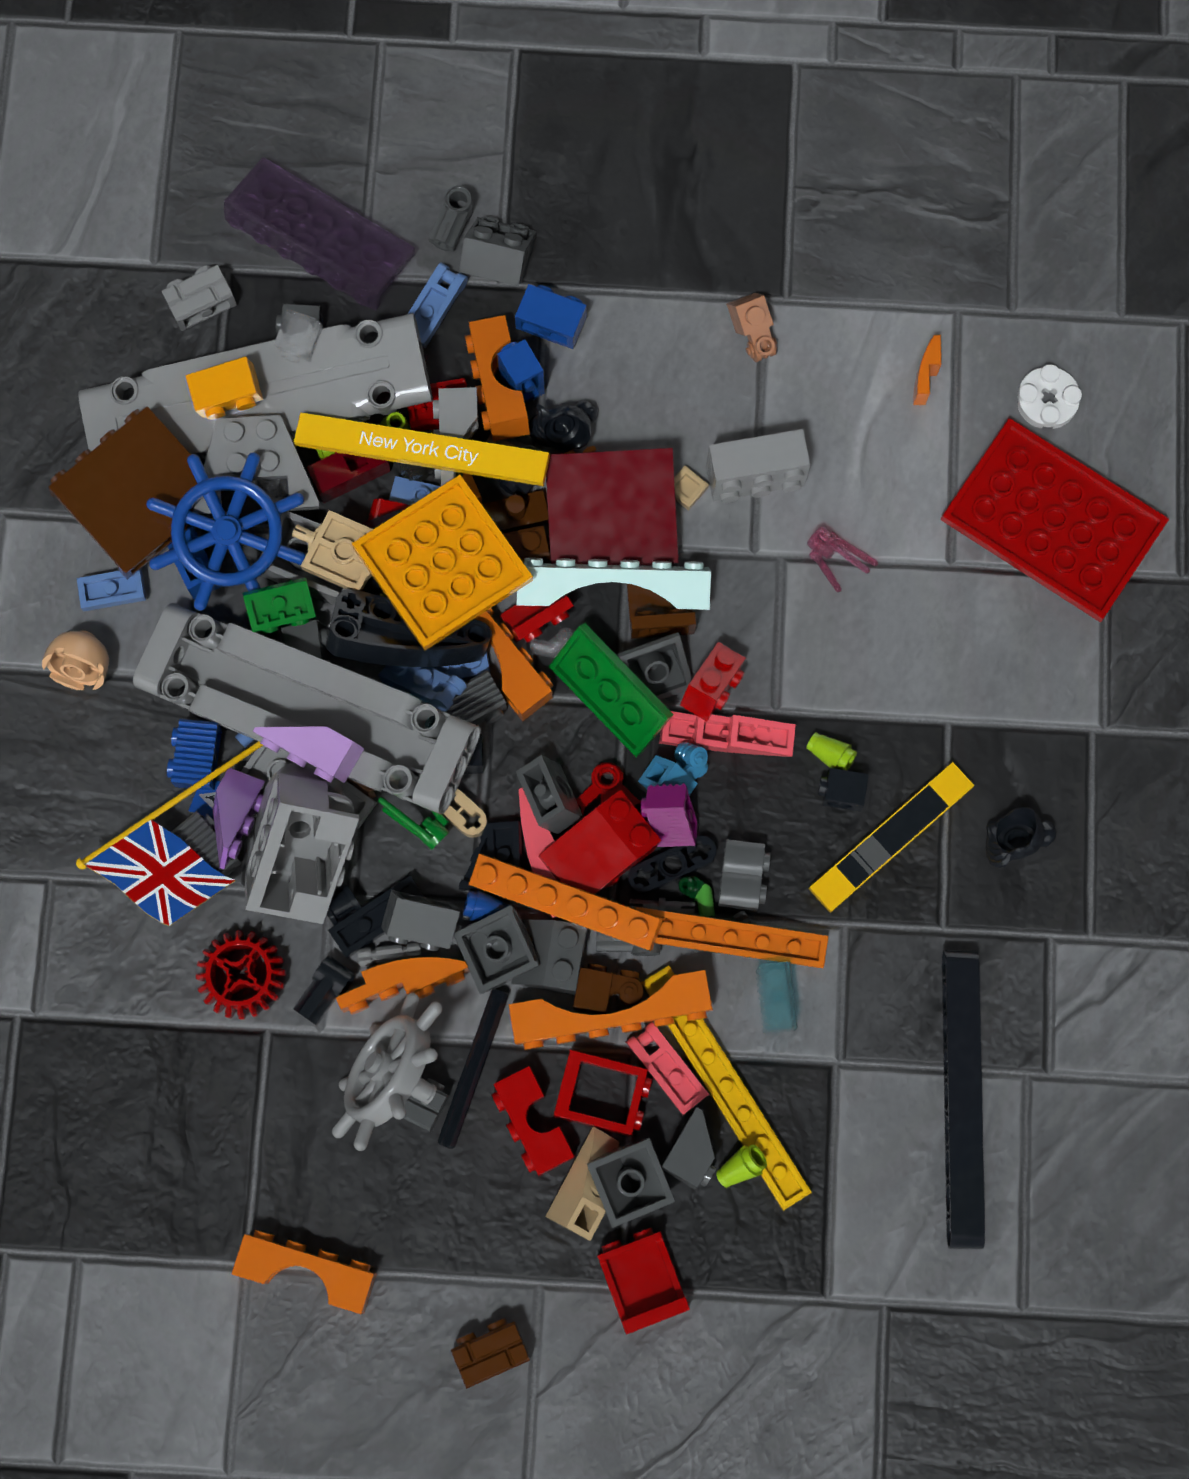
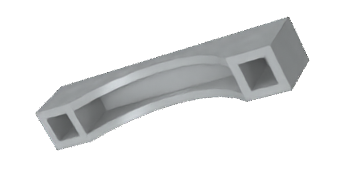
(457, 418)

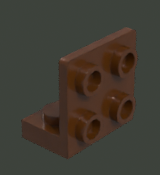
(655, 616)

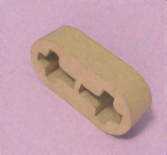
(468, 806)

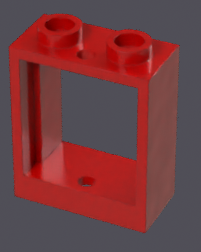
(568, 1085)

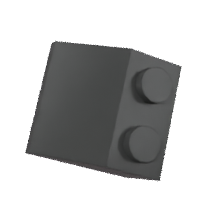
(559, 954)
(692, 1153)

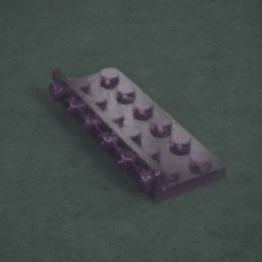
(317, 233)

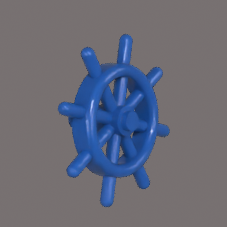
(226, 529)

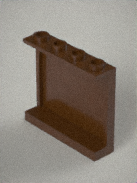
(116, 479)

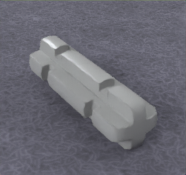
(387, 954)

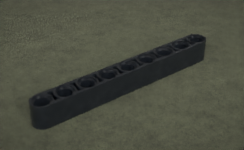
(963, 1100)

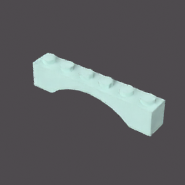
(681, 586)

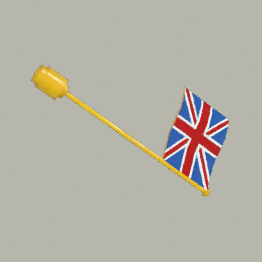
(158, 866)

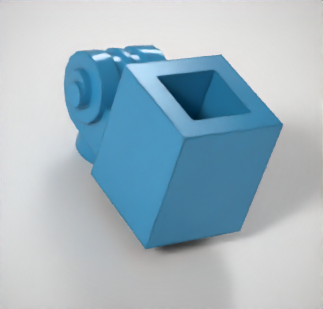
(689, 766)

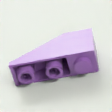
(233, 812)

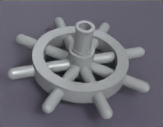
(389, 1072)

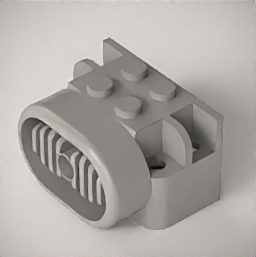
(299, 845)

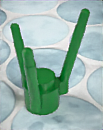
(429, 831)

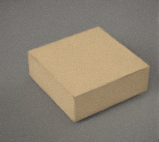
(688, 487)

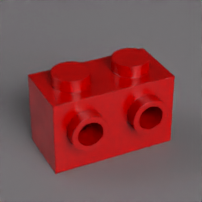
(712, 681)

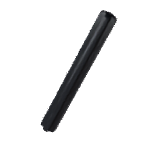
(472, 1069)

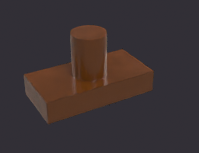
(518, 511)

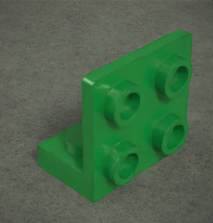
(279, 605)

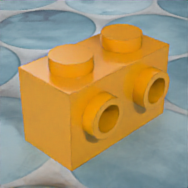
(224, 388)

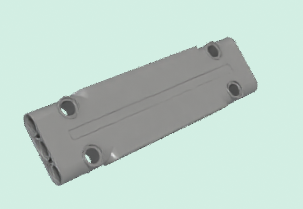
(336, 383)
(259, 682)

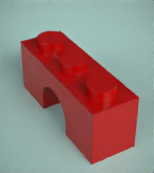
(516, 1096)

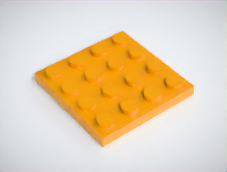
(442, 562)

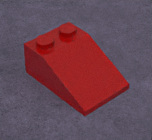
(601, 846)

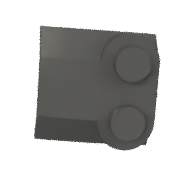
(497, 949)

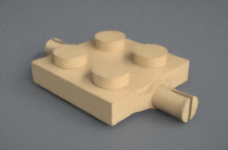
(331, 551)

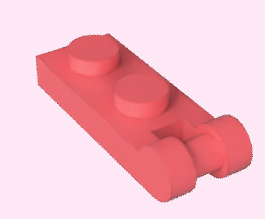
(668, 1069)

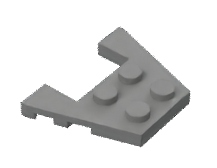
(268, 437)

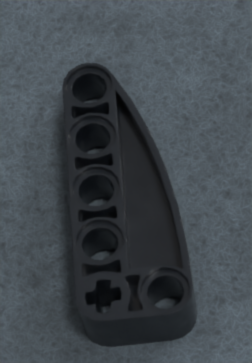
(391, 641)

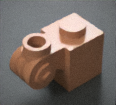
(753, 319)

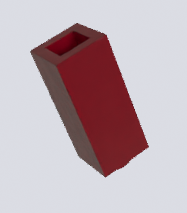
(343, 473)

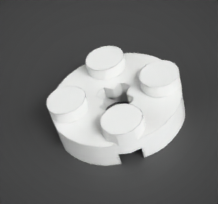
(1048, 380)

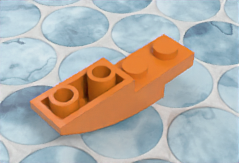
(414, 974)

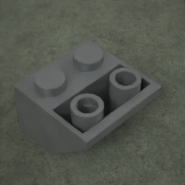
(497, 250)

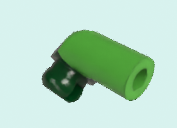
(700, 892)

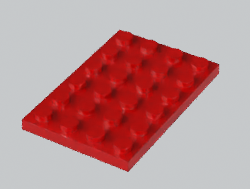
(1054, 519)

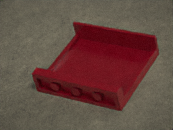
(612, 506)

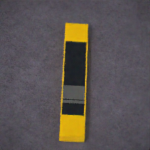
(891, 837)

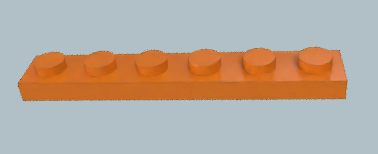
(566, 902)
(740, 938)

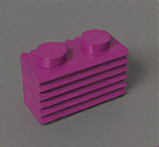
(670, 815)

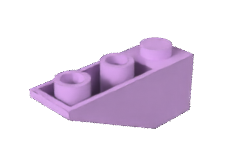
(317, 745)

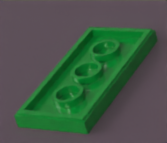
(610, 690)

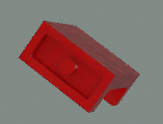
(642, 1281)

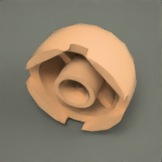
(77, 660)

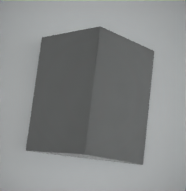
(660, 665)
(630, 1182)

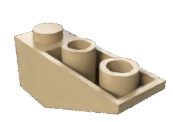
(578, 1201)

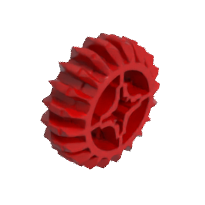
(233, 988)

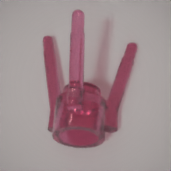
(827, 544)

